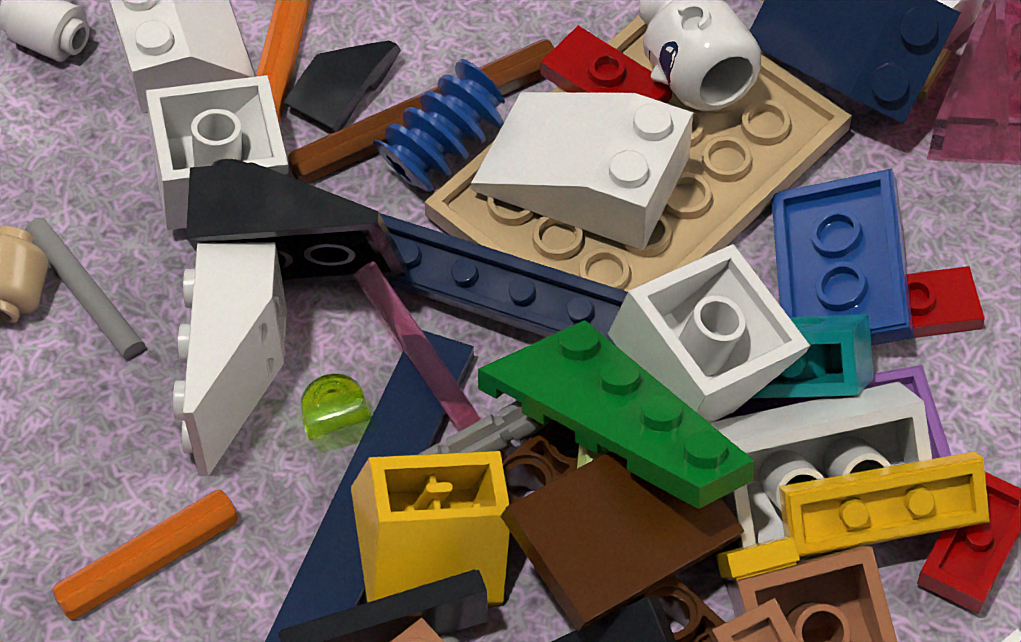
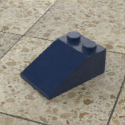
(859, 47)

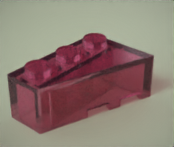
(984, 98)

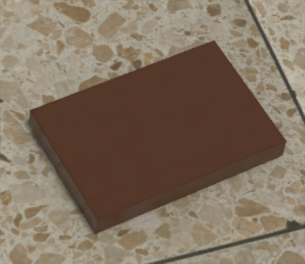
(612, 536)

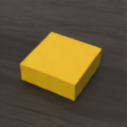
(758, 558)

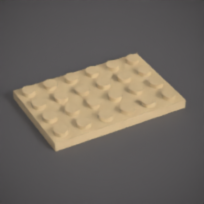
(729, 180)

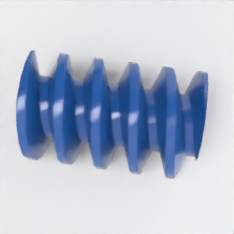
(442, 125)

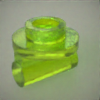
(333, 405)

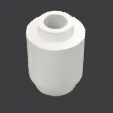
(45, 26)

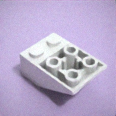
(229, 345)

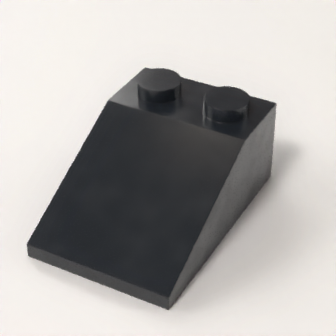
(314, 230)

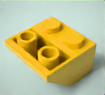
(431, 521)

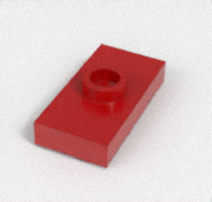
(592, 66)
(944, 302)

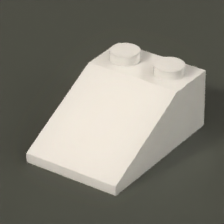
(589, 160)

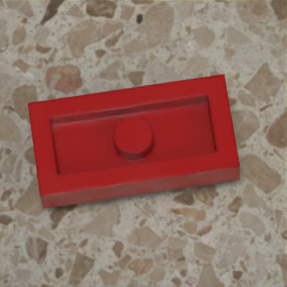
(972, 557)

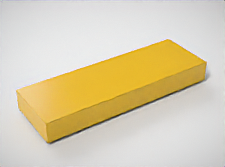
(885, 503)

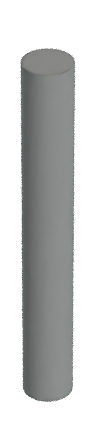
(86, 290)

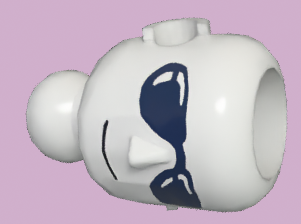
(700, 51)

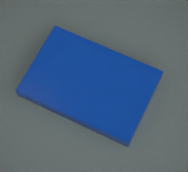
(844, 253)

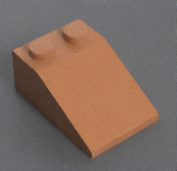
(824, 597)

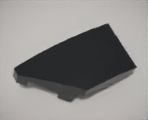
(338, 81)

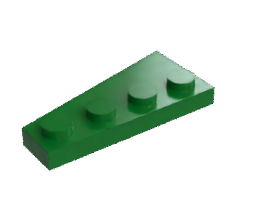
(621, 410)

